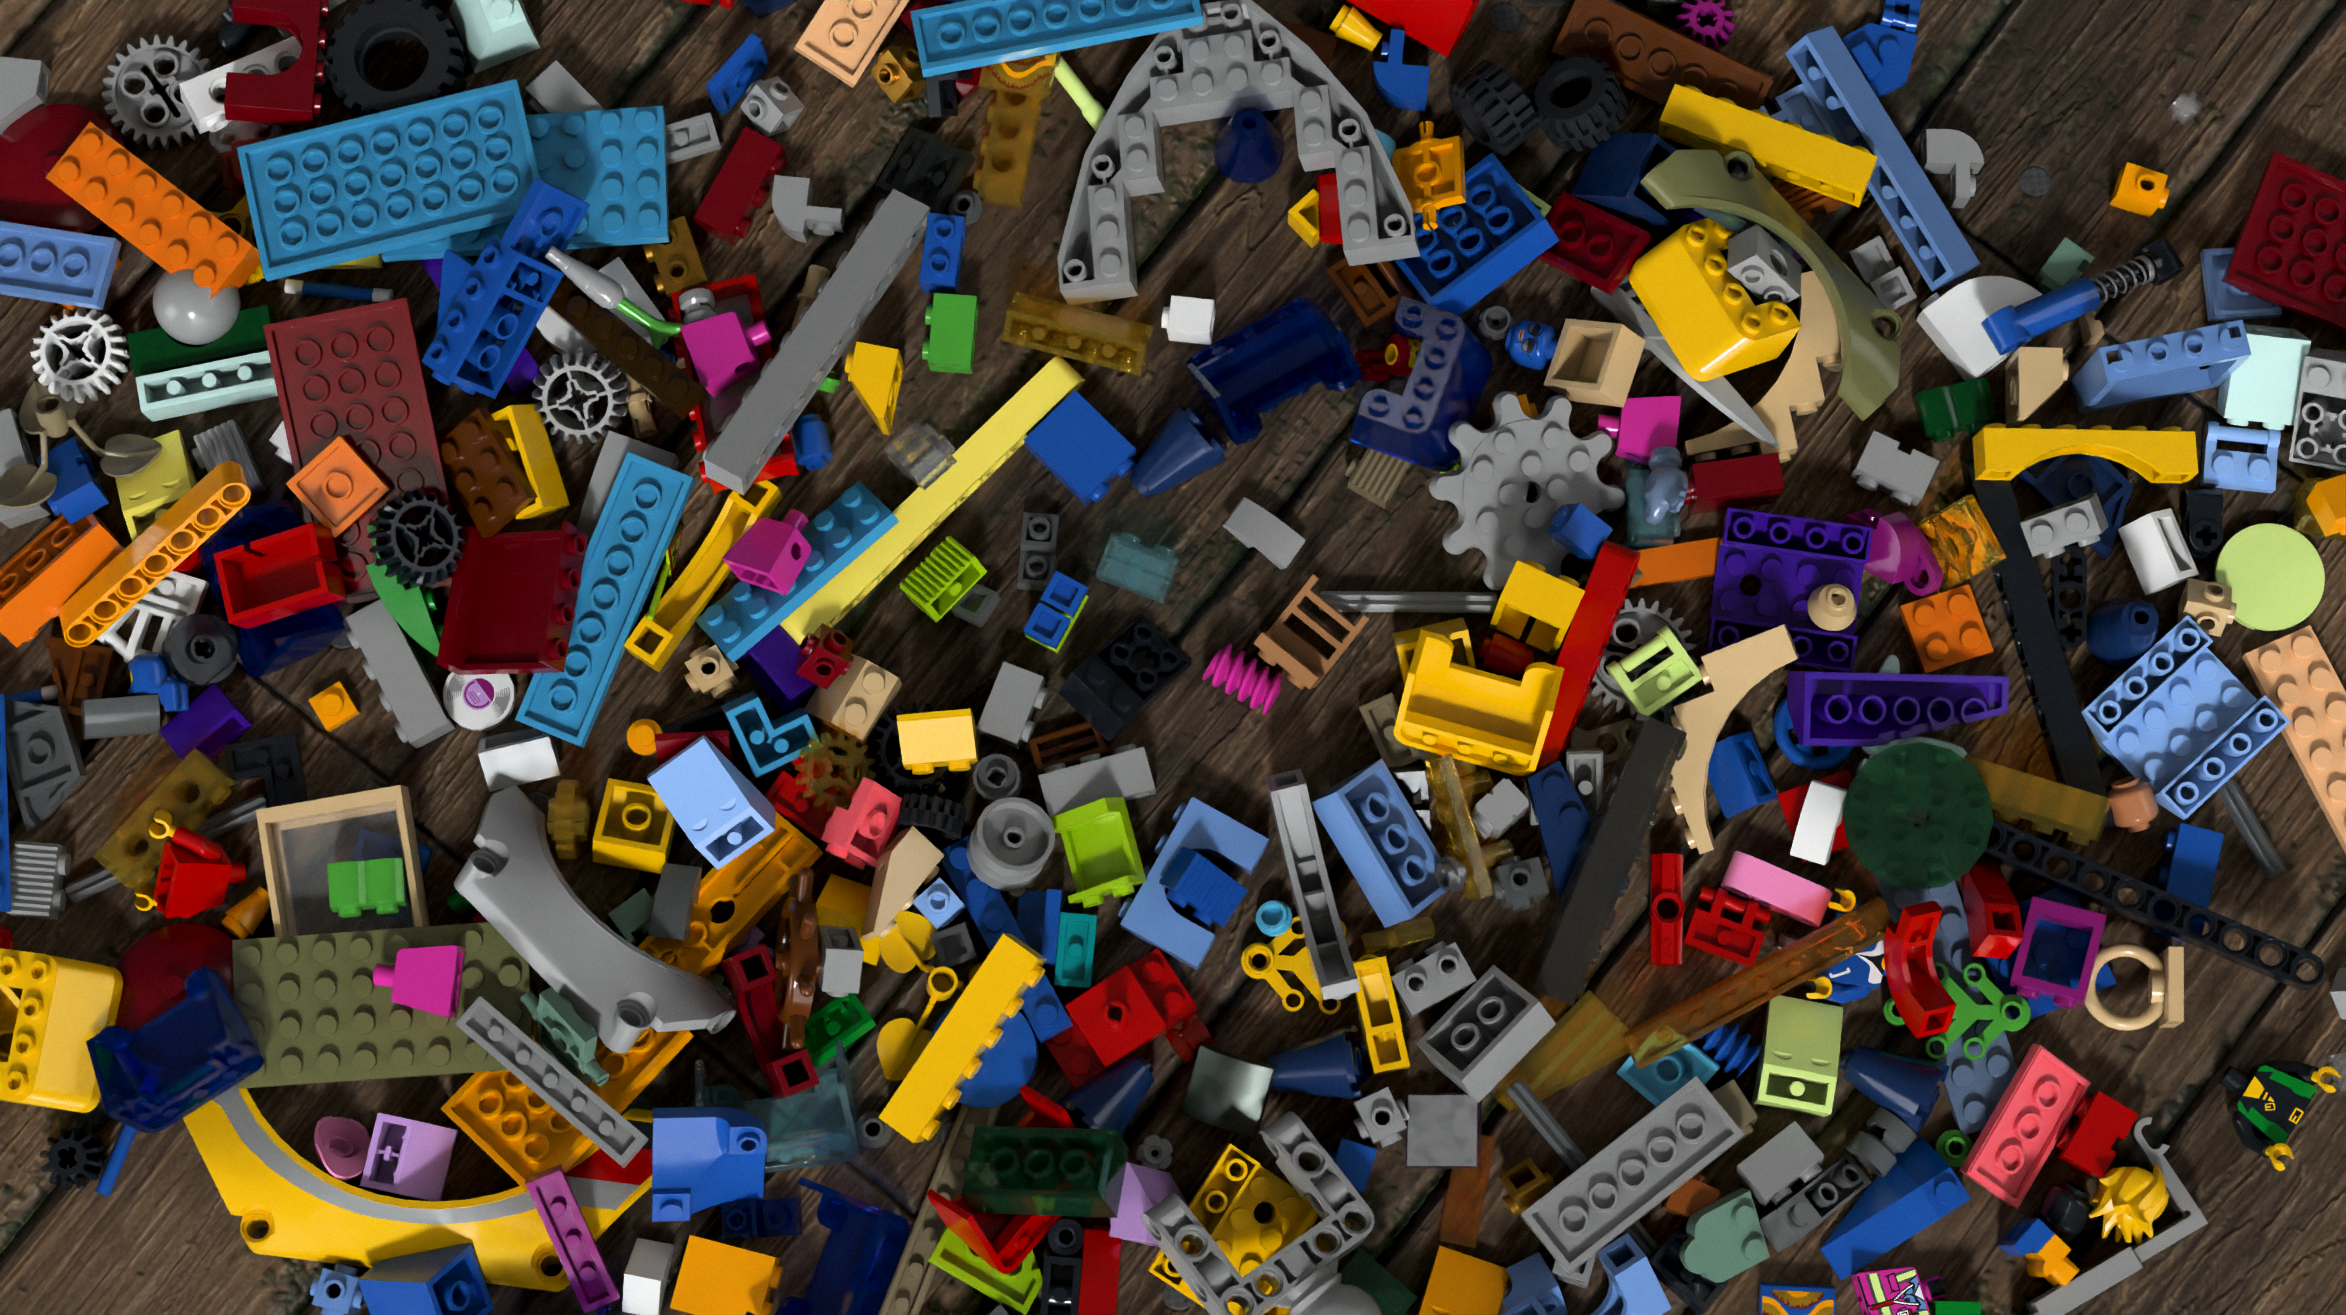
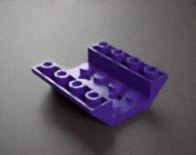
(1789, 561)

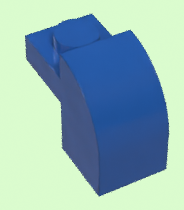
(1399, 83)

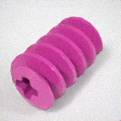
(1244, 678)

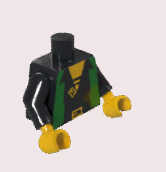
(2272, 1102)

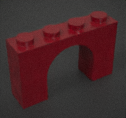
(289, 95)
(751, 986)

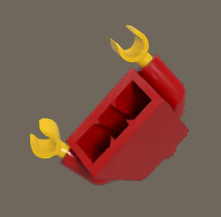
(190, 873)

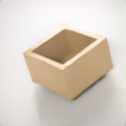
(1595, 362)

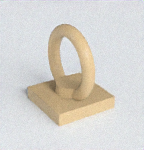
(2164, 987)

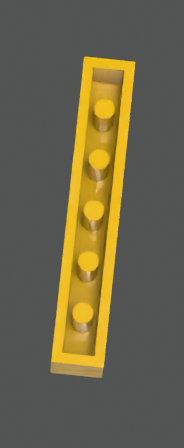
(1775, 146)
(963, 1038)

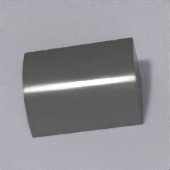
(120, 716)

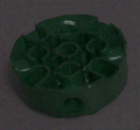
(1945, 843)

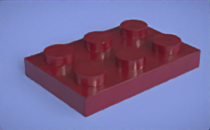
(1592, 243)

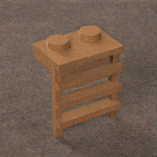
(1296, 655)

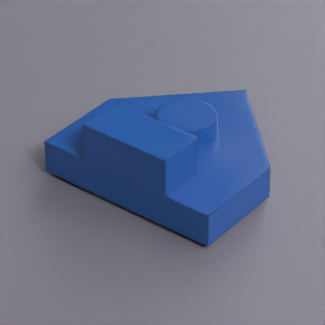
(1882, 56)

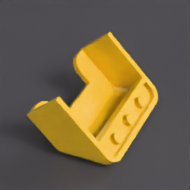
(1705, 308)
(1476, 712)
(57, 1013)

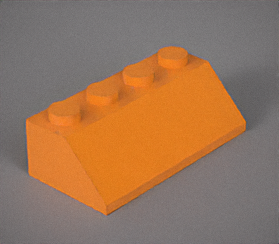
(51, 572)

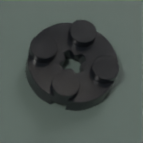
(180, 648)

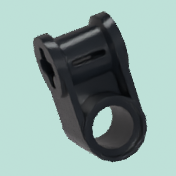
(2201, 514)

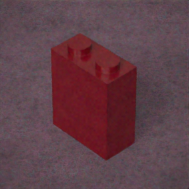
(1734, 483)

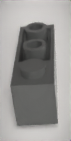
(1813, 1203)

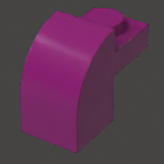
(1893, 544)

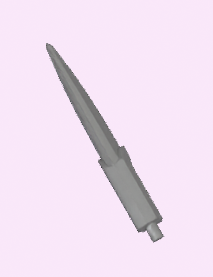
(1630, 311)

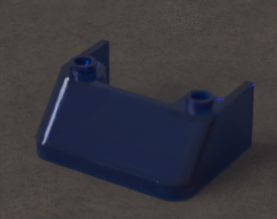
(855, 1260)

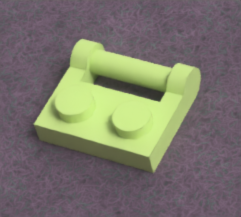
(1660, 683)

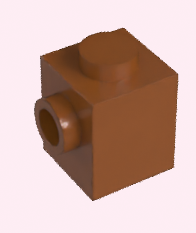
(1691, 1197)

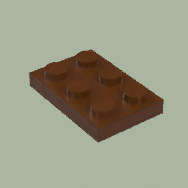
(485, 472)

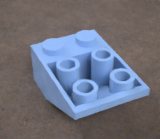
(713, 802)

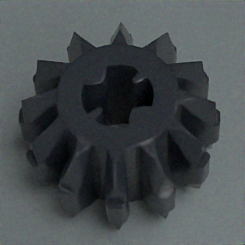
(59, 1159)

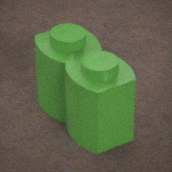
(366, 886)

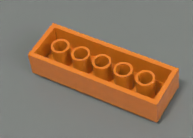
(152, 212)

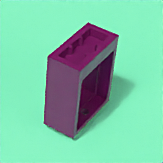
(2070, 917)

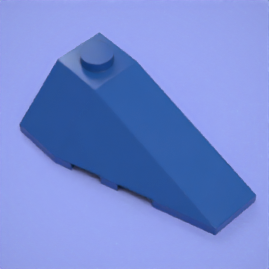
(1894, 1208)

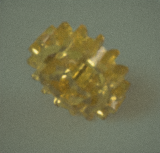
(825, 760)
(568, 819)

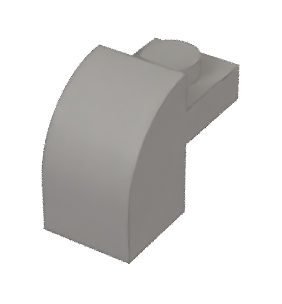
(1952, 154)
(794, 211)

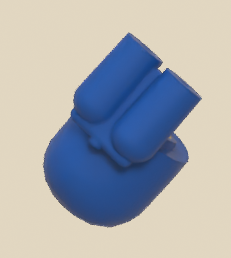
(153, 676)

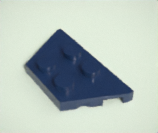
(2079, 475)

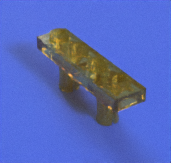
(1455, 816)

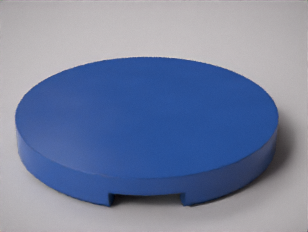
(1004, 1066)

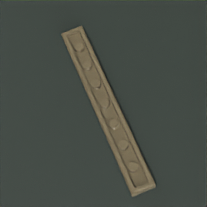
(914, 1272)

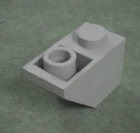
(22, 88)

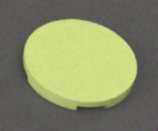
(2272, 576)

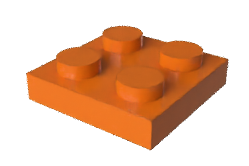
(338, 486)
(1946, 629)

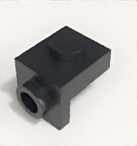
(941, 93)

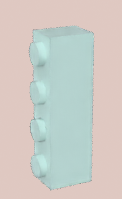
(206, 386)

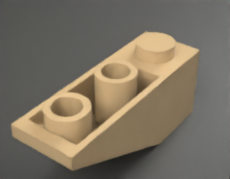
(898, 874)

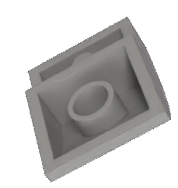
(606, 472)

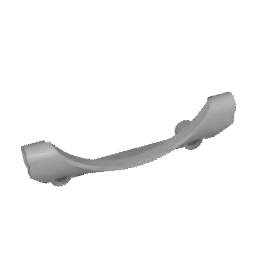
(578, 955)

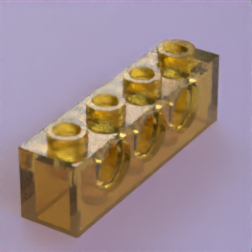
(1009, 186)
(119, 851)

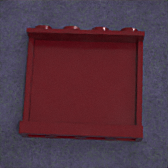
(513, 602)

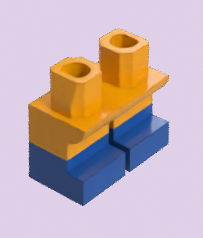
(2042, 1249)

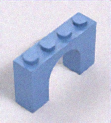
(1203, 831)
(1631, 1284)

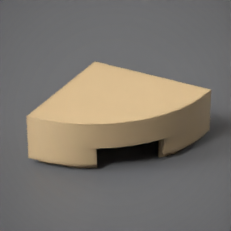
(2091, 329)

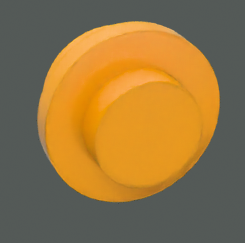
(642, 736)

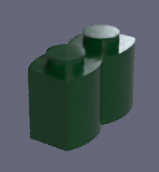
(1954, 409)

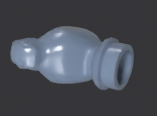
(1665, 485)

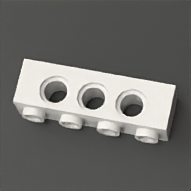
(201, 92)

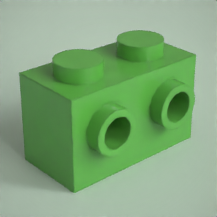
(952, 333)

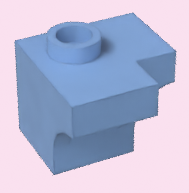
(1534, 1277)

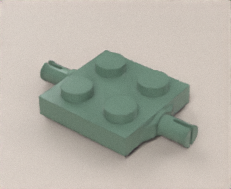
(565, 1035)

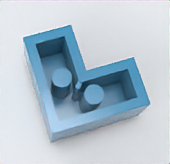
(763, 742)

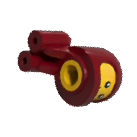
(1395, 358)

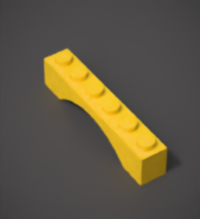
(2155, 455)
(686, 599)

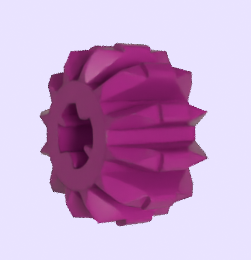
(1705, 11)

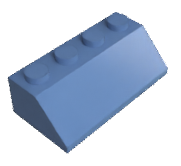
(1381, 842)

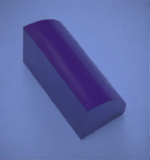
(774, 666)
(207, 725)

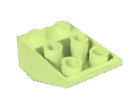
(1799, 1056)

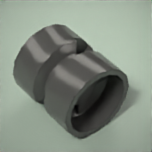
(997, 778)
(1881, 1141)

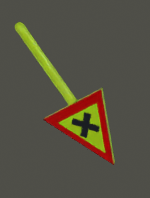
(667, 570)

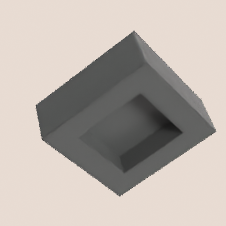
(976, 605)

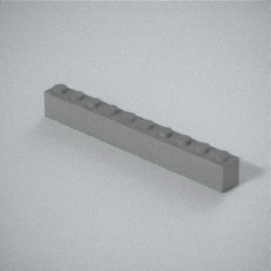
(816, 342)

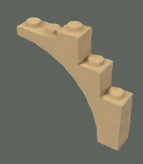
(1795, 390)
(1732, 675)

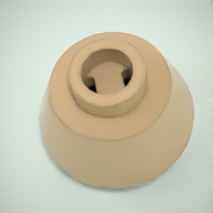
(1832, 607)

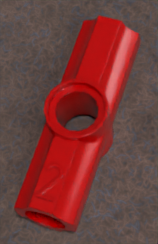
(1666, 884)

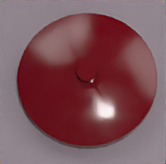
(27, 156)
(161, 963)

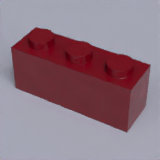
(741, 187)

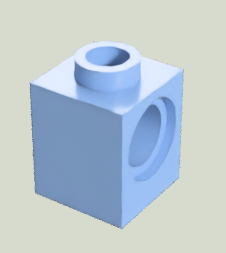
(939, 905)

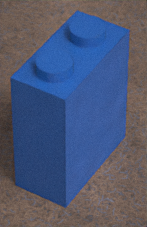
(1081, 449)

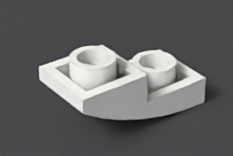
(1818, 822)

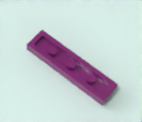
(572, 1238)

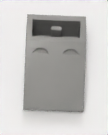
(2321, 411)

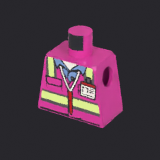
(1896, 1292)

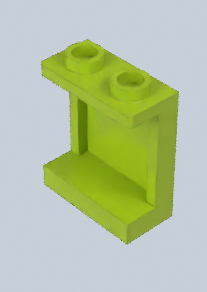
(1100, 850)

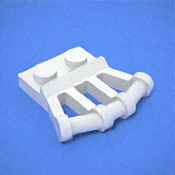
(170, 599)

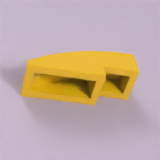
(1380, 1017)

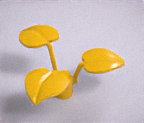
(901, 949)

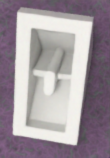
(646, 1277)

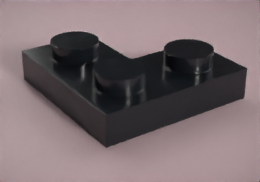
(277, 760)

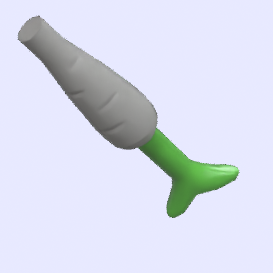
(610, 295)

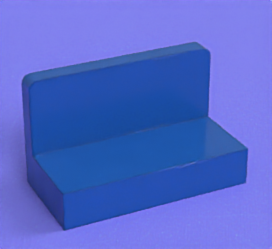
(1739, 775)
(1039, 921)

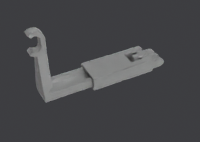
(2128, 1259)

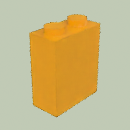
(725, 1280)

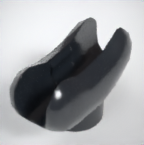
(235, 34)

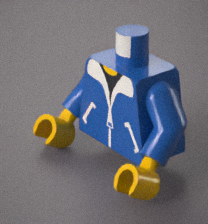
(1855, 975)

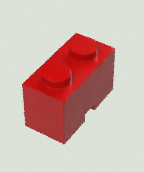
(2090, 1140)

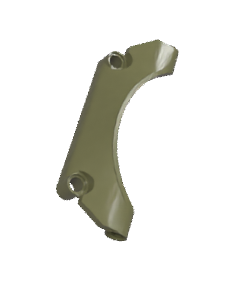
(1867, 359)

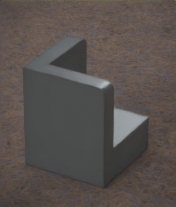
(955, 947)

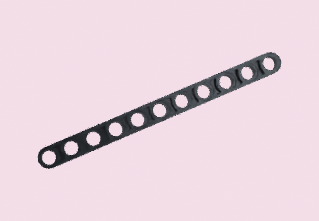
(2037, 641)
(2143, 910)

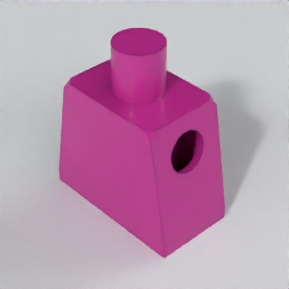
(724, 349)
(1643, 426)
(771, 553)
(425, 978)

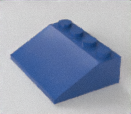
(1492, 240)

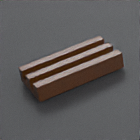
(1061, 733)

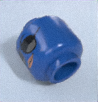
(1531, 344)

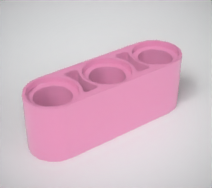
(1776, 889)

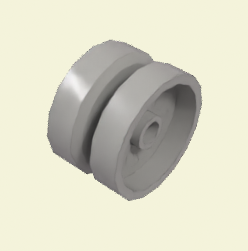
(1010, 843)

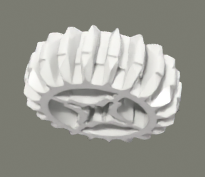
(72, 367)

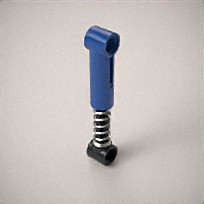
(2016, 325)

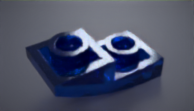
(761, 1218)

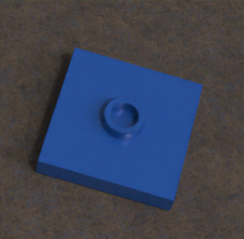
(738, 74)

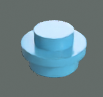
(1274, 918)

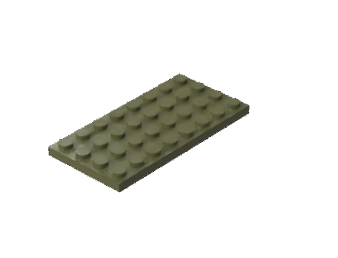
(329, 1023)

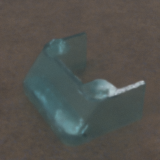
(801, 1127)

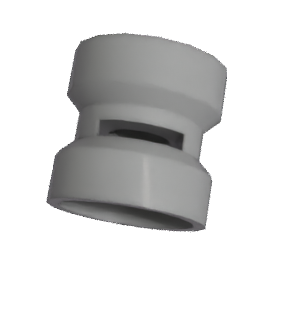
(697, 305)

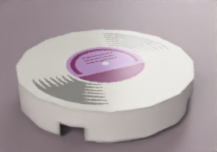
(479, 700)

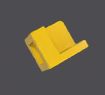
(1304, 218)

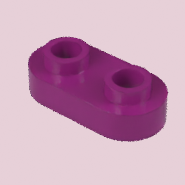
(1919, 584)

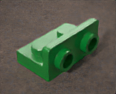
(839, 1020)

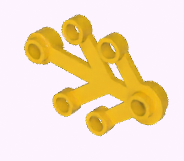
(1298, 964)

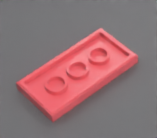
(2025, 1126)

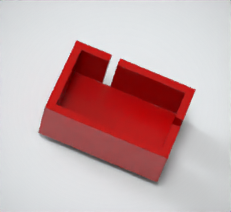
(285, 581)

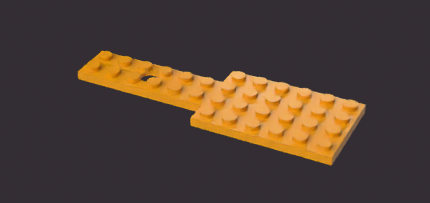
(529, 1134)

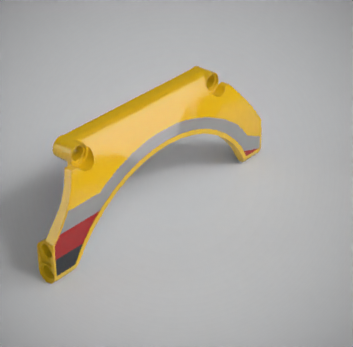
(339, 1223)

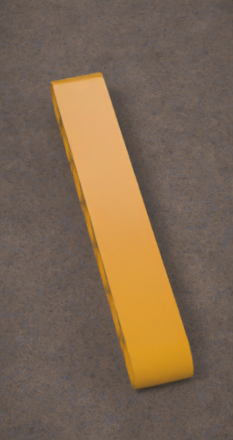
(154, 554)

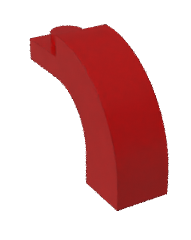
(1911, 971)

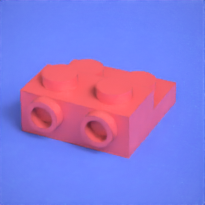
(866, 827)

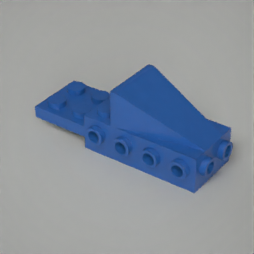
(486, 298)

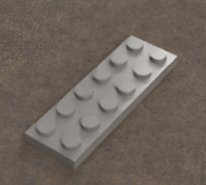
(1632, 1175)

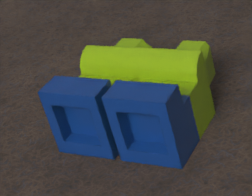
(1056, 612)

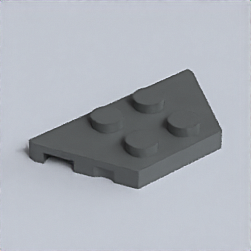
(41, 758)

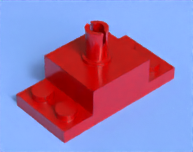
(1120, 1017)

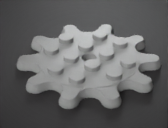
(1498, 466)

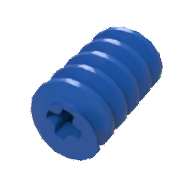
(1730, 1048)

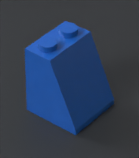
(427, 1284)

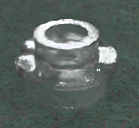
(2185, 108)

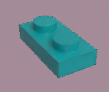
(1075, 950)

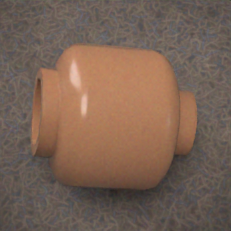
(2132, 803)

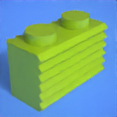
(943, 578)

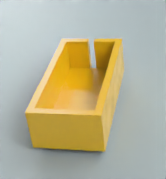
(1541, 596)

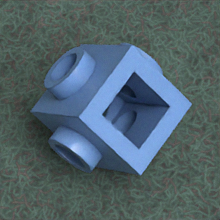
(351, 1295)

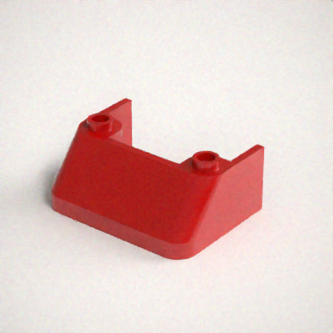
(1004, 1238)

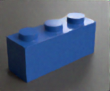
(2187, 871)

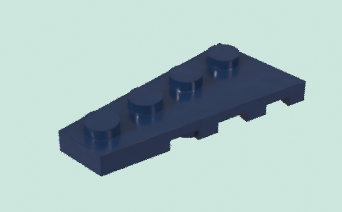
(1560, 818)

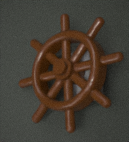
(808, 953)

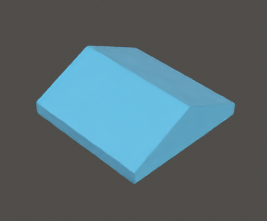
(1669, 1073)

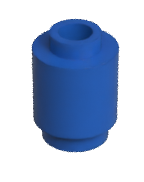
(811, 442)

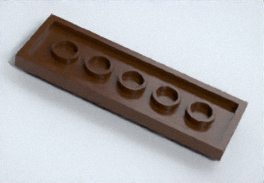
(1656, 57)

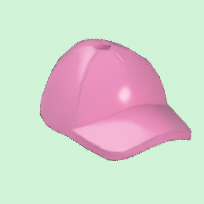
(341, 1146)

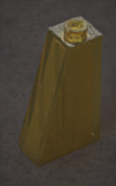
(1574, 1048)

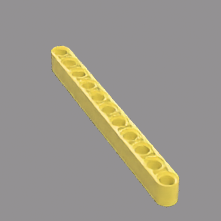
(929, 508)

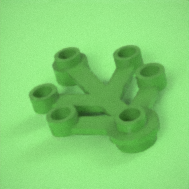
(1968, 1012)

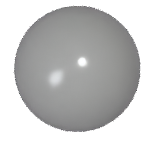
(188, 312)

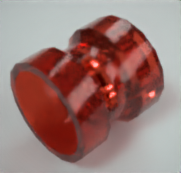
(1189, 1037)

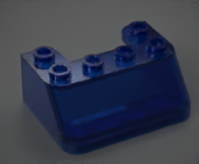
(1271, 363)
(1439, 392)
(286, 639)

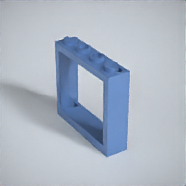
(2161, 366)

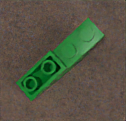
(409, 606)

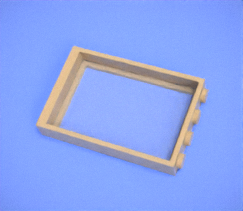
(348, 827)

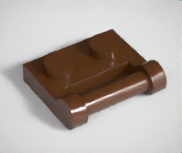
(1365, 294)

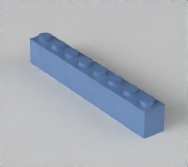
(1897, 179)

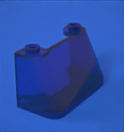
(177, 1058)

